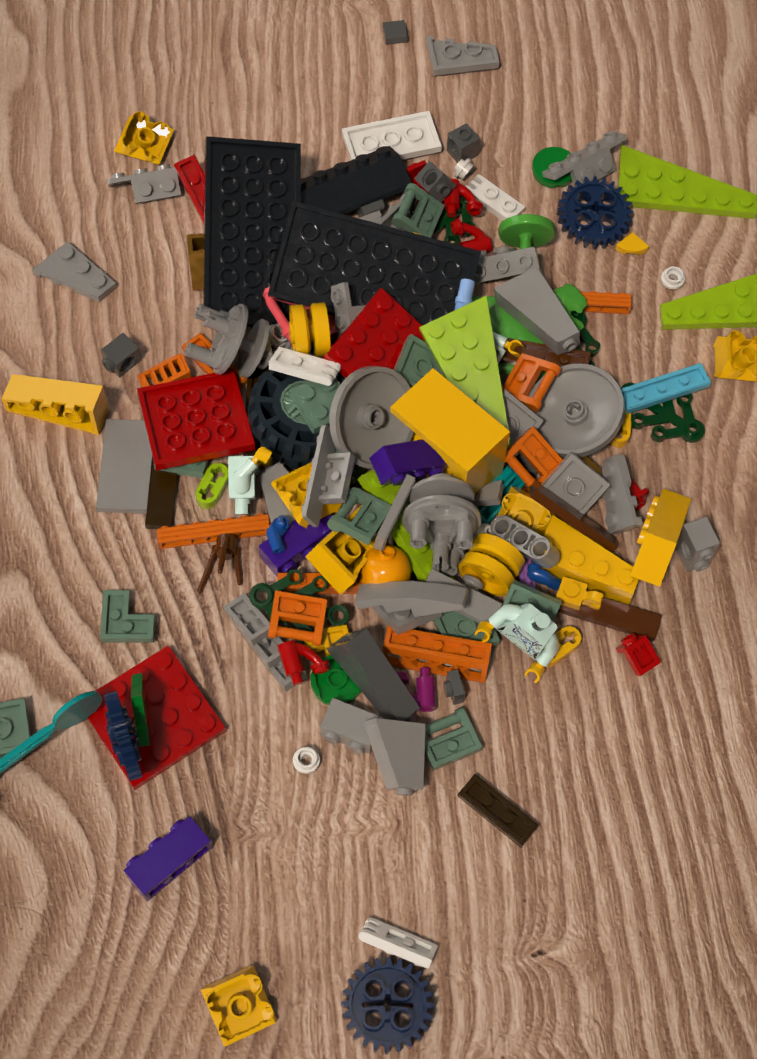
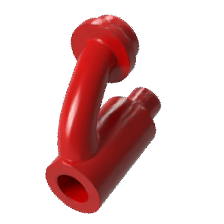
(452, 201)
(481, 241)
(292, 664)

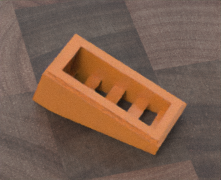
(162, 368)

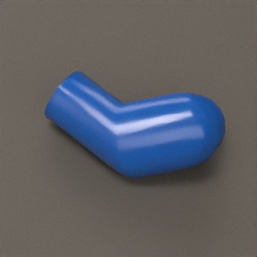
(275, 533)
(543, 577)

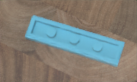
(665, 388)

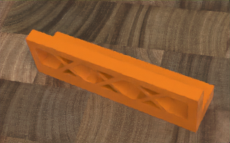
(436, 651)

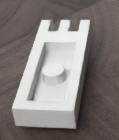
(494, 199)
(304, 366)
(398, 942)

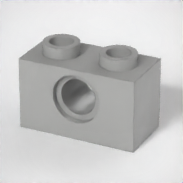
(697, 545)

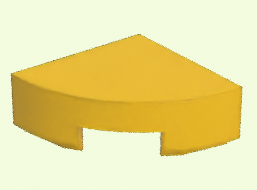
(632, 244)

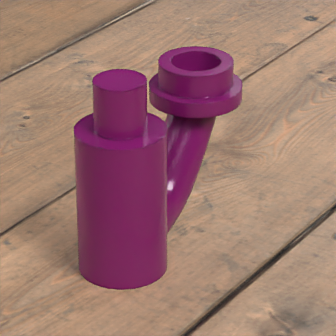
(425, 689)

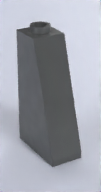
(373, 675)

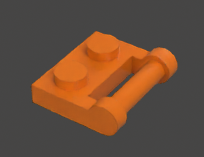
(524, 377)
(536, 452)
(299, 610)

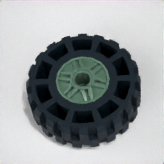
(278, 423)

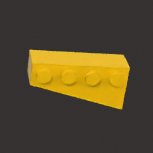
(57, 402)
(660, 536)
(340, 558)
(589, 563)

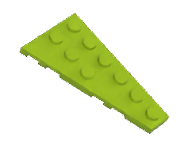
(718, 307)

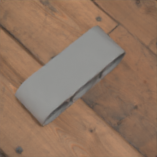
(532, 547)

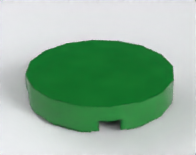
(543, 160)
(333, 684)

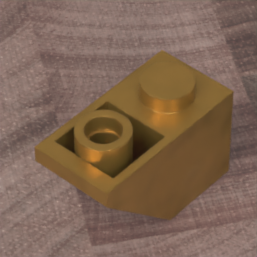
(196, 257)

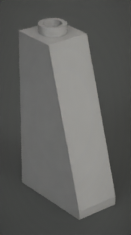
(537, 308)

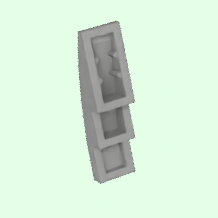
(420, 597)
(254, 629)

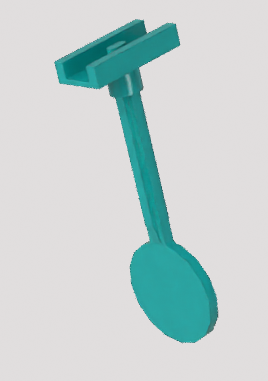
(67, 716)

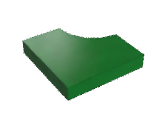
(139, 707)

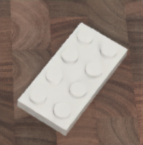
(407, 135)

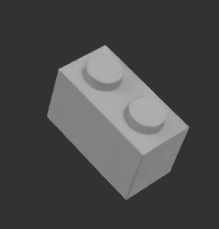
(346, 725)

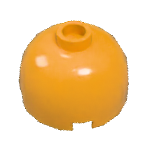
(385, 566)

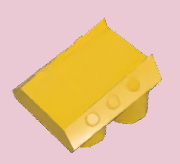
(144, 138)
(736, 357)
(293, 490)
(525, 510)
(238, 1005)

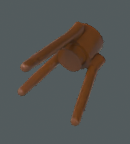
(224, 550)

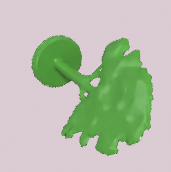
(526, 232)

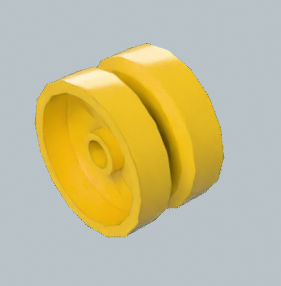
(311, 330)
(492, 563)

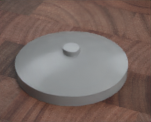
(580, 410)
(362, 415)

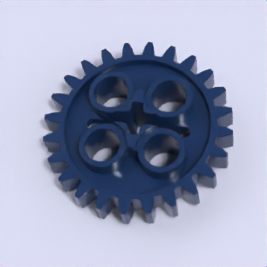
(595, 231)
(123, 736)
(387, 1032)

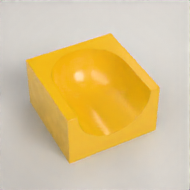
(455, 428)

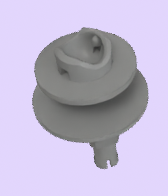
(229, 338)
(441, 515)

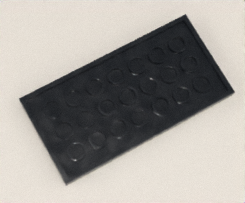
(245, 220)
(335, 248)

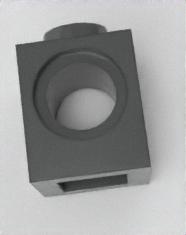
(463, 143)
(435, 181)
(120, 355)

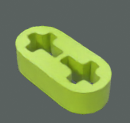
(208, 483)

